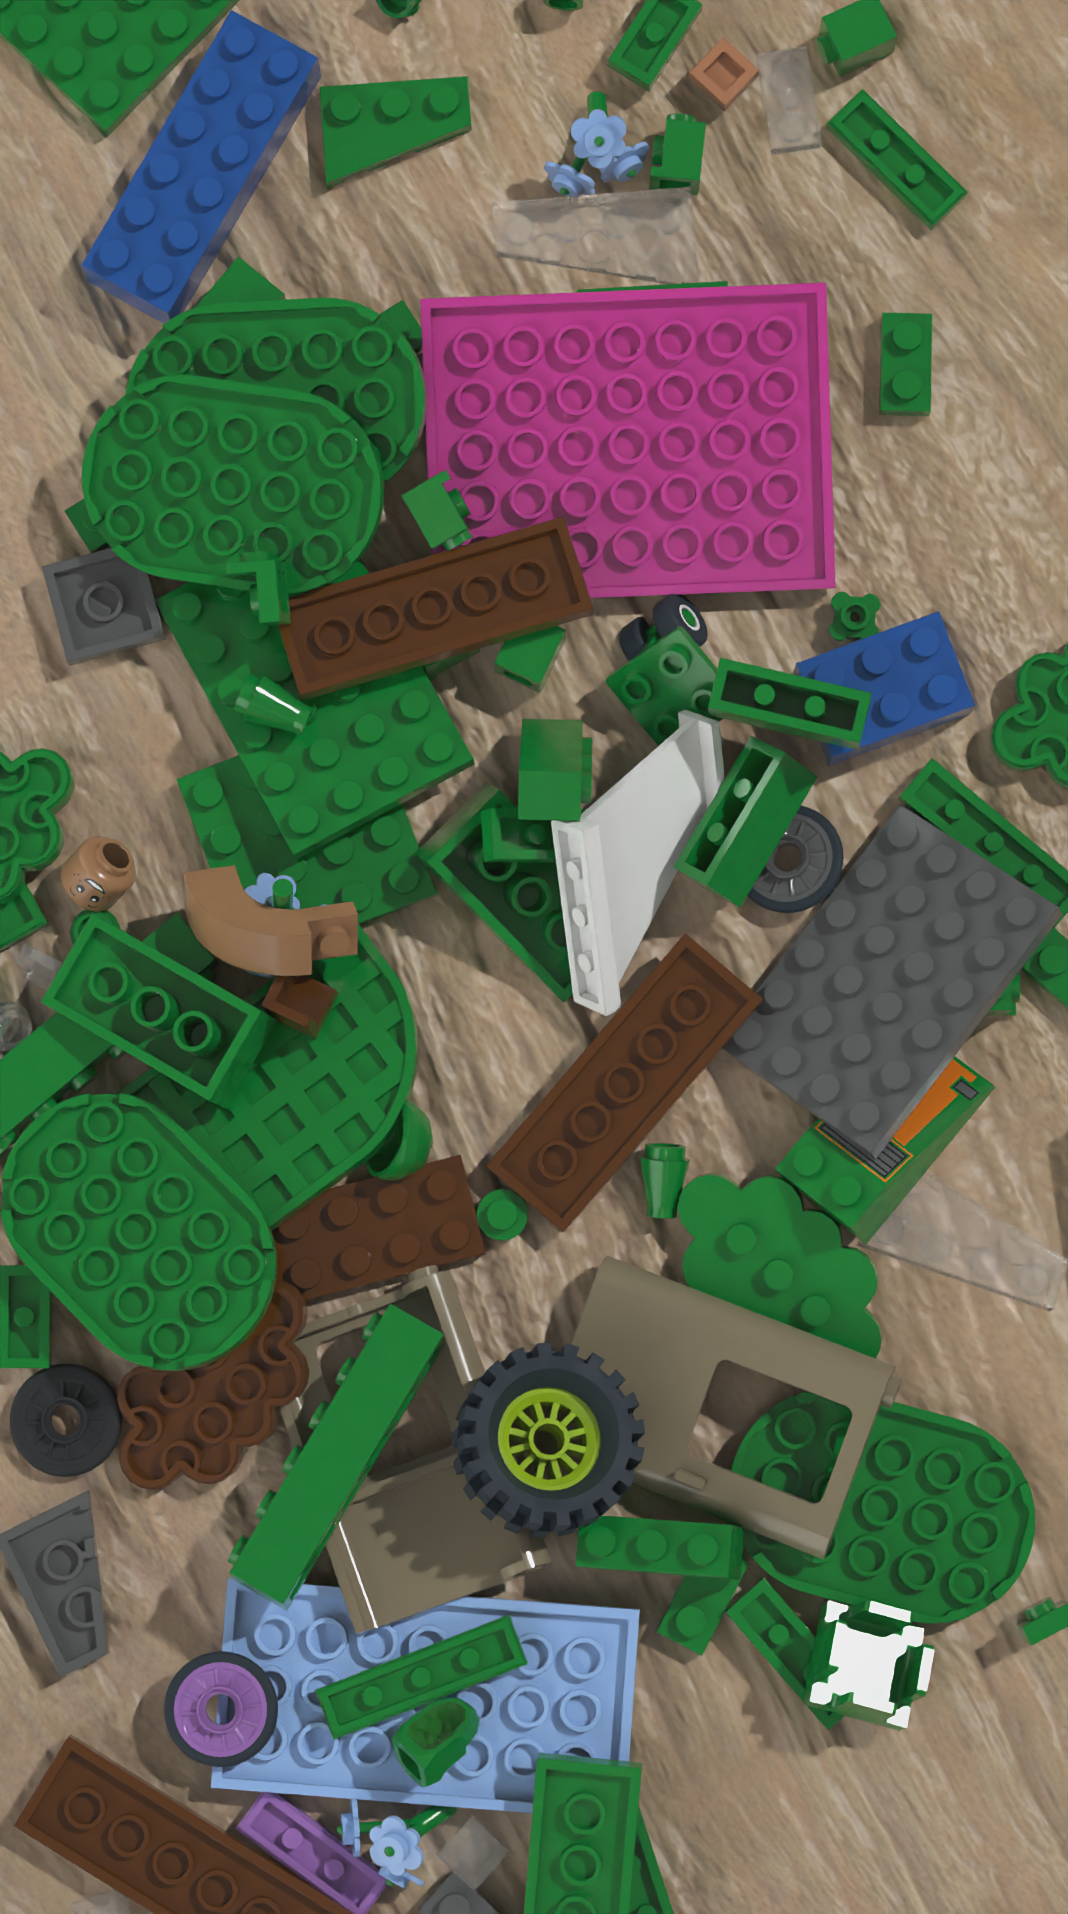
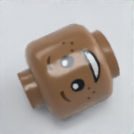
(98, 873)

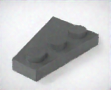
(61, 1581)

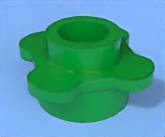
(844, 606)

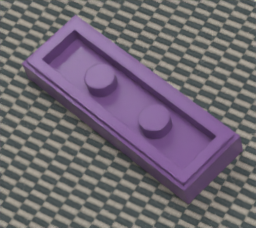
(312, 1852)

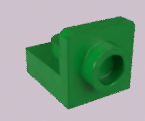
(270, 595)

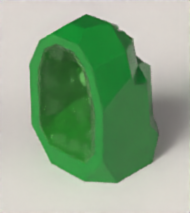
(435, 1739)

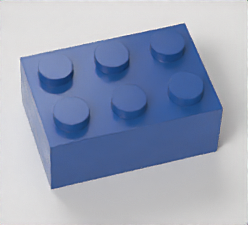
(910, 677)

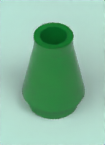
(271, 705)
(663, 1177)

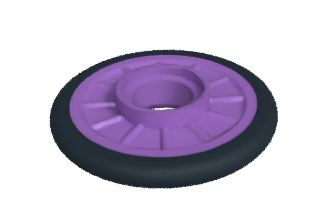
(187, 1709)

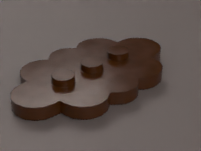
(208, 1414)

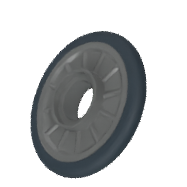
(814, 876)

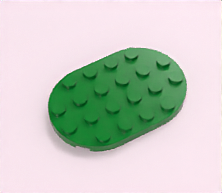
(304, 346)
(226, 468)
(138, 1231)
(928, 1523)

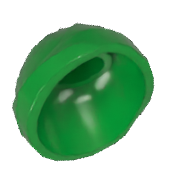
(406, 1147)

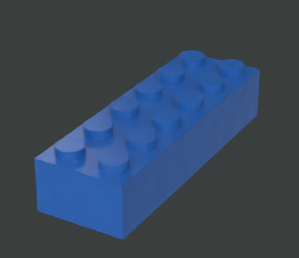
(202, 169)

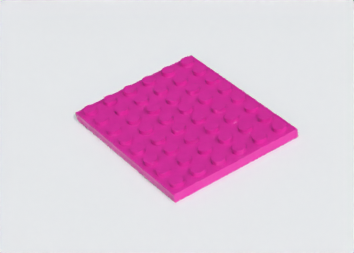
(655, 420)

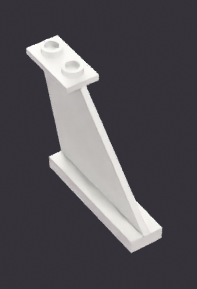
(624, 853)

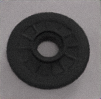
(33, 1413)

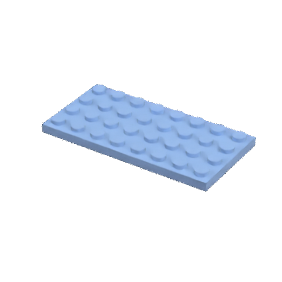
(564, 1702)

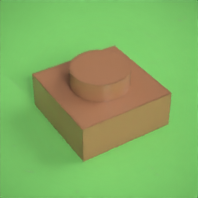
(723, 74)

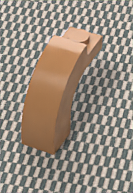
(264, 936)

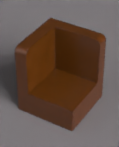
(300, 1003)

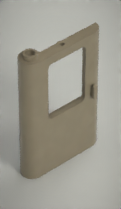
(668, 1349)
(411, 1528)

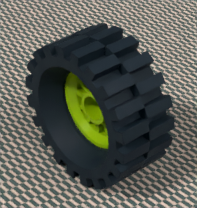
(563, 1384)

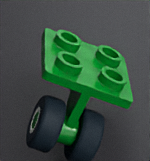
(665, 667)

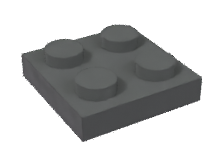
(102, 606)

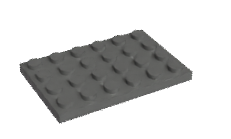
(890, 979)

